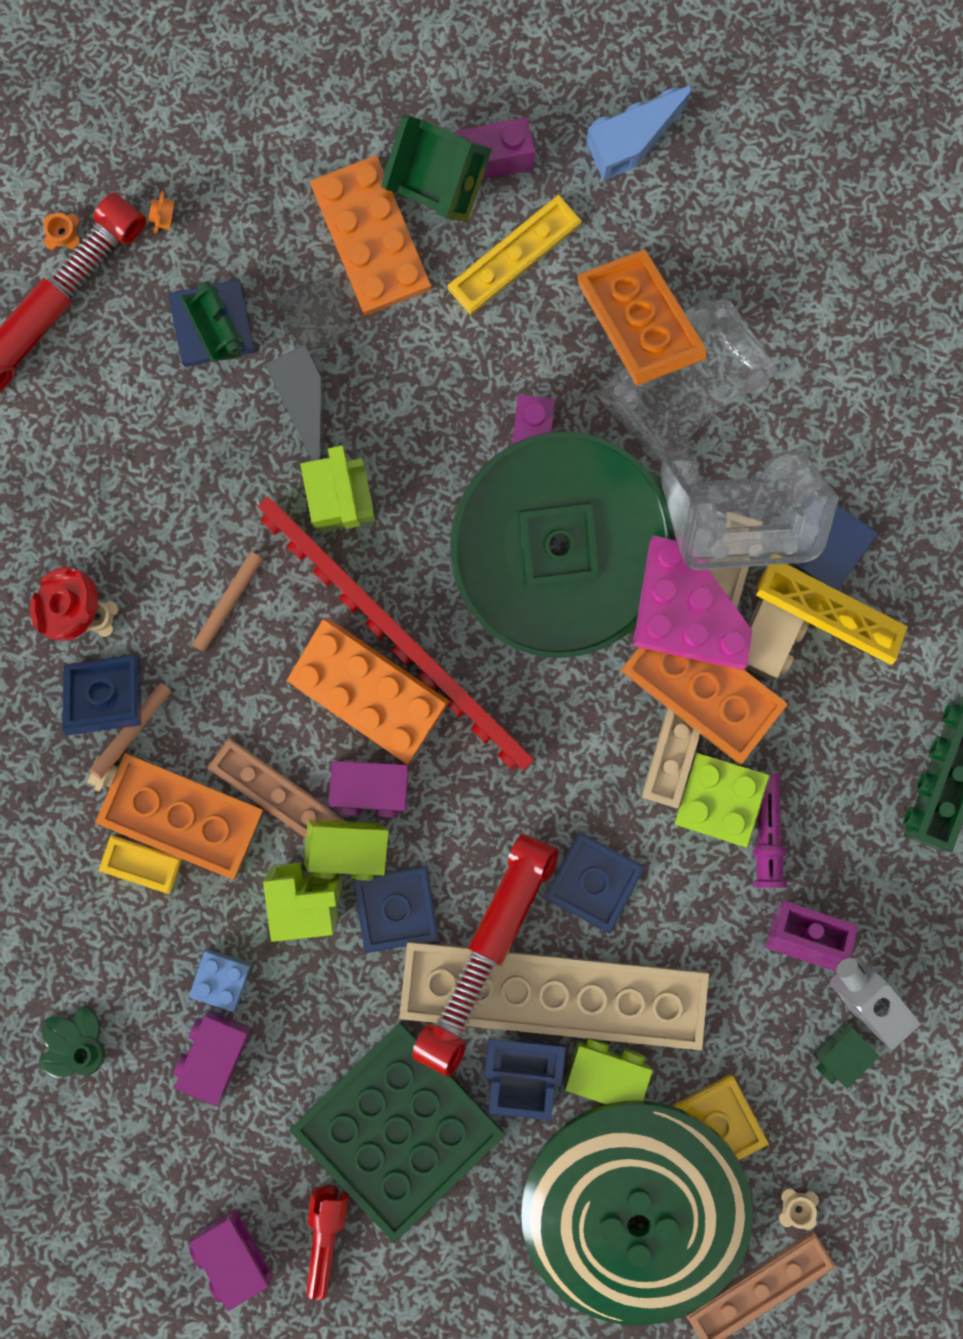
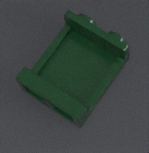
(436, 167)

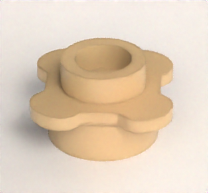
(104, 624)
(807, 1217)

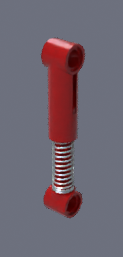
(115, 224)
(528, 867)

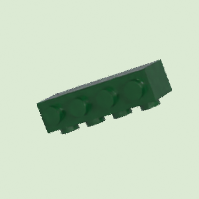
(939, 806)

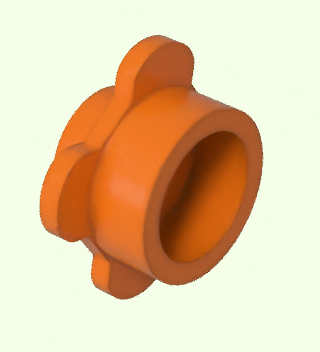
(161, 212)
(54, 223)

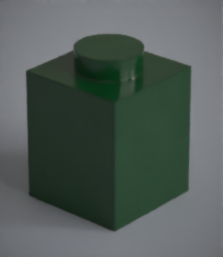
(844, 1056)

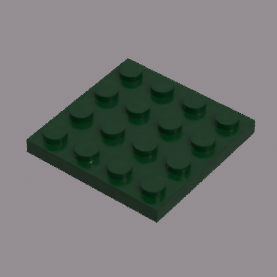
(396, 1133)

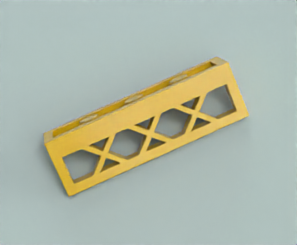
(832, 611)

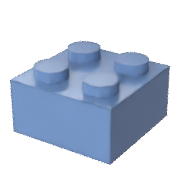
(220, 980)

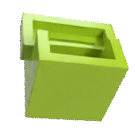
(337, 491)
(299, 903)

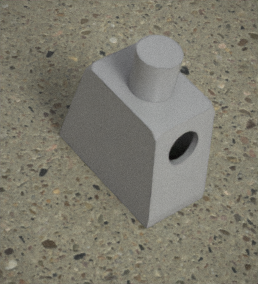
(860, 990)

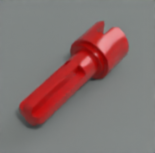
(326, 1218)

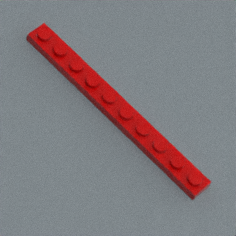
(382, 624)

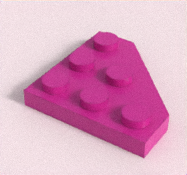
(688, 612)

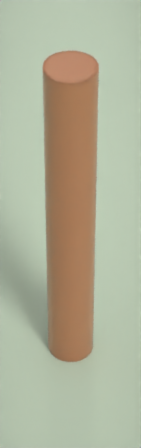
(227, 601)
(127, 734)

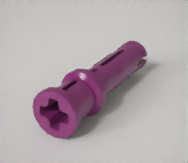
(774, 851)

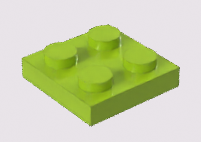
(722, 800)

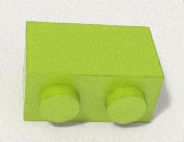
(345, 849)
(605, 1074)

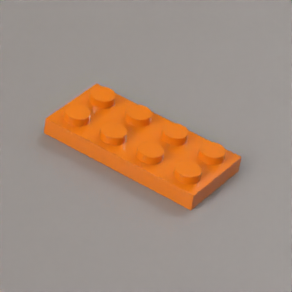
(370, 235)
(641, 317)
(367, 690)
(712, 698)
(180, 816)

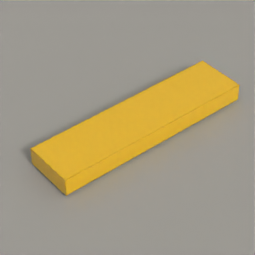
(514, 254)

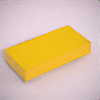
(140, 864)

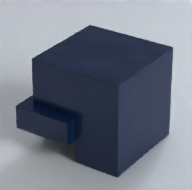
(523, 1076)

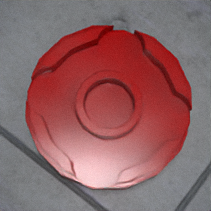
(64, 604)

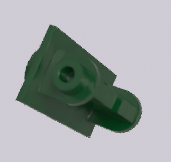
(214, 331)

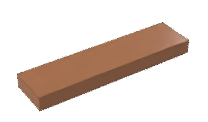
(269, 787)
(762, 1288)

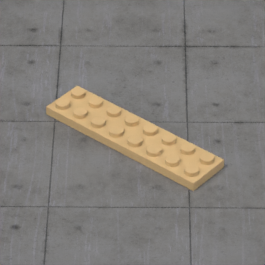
(563, 996)

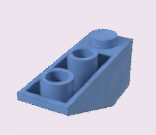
(627, 138)

